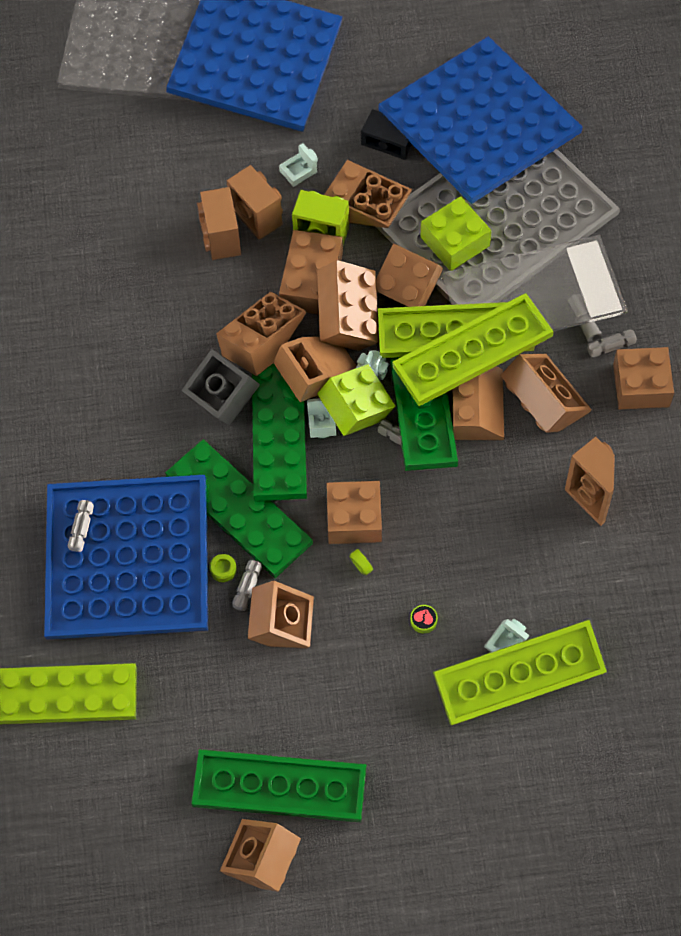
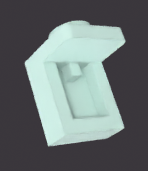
(300, 166)
(320, 421)
(506, 635)

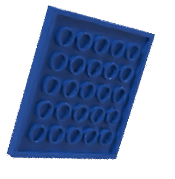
(256, 58)
(480, 119)
(138, 561)

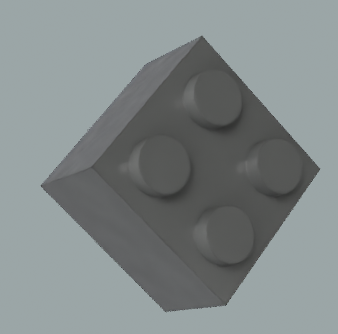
(220, 387)

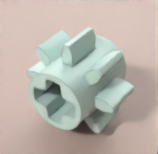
(375, 361)

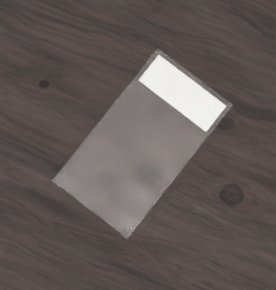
(564, 281)

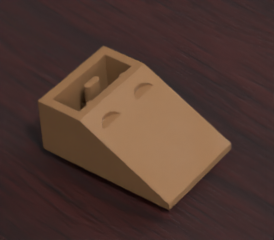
(371, 196)
(259, 332)
(310, 364)

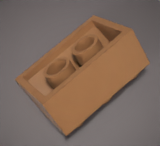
(544, 392)
(479, 407)
(592, 478)

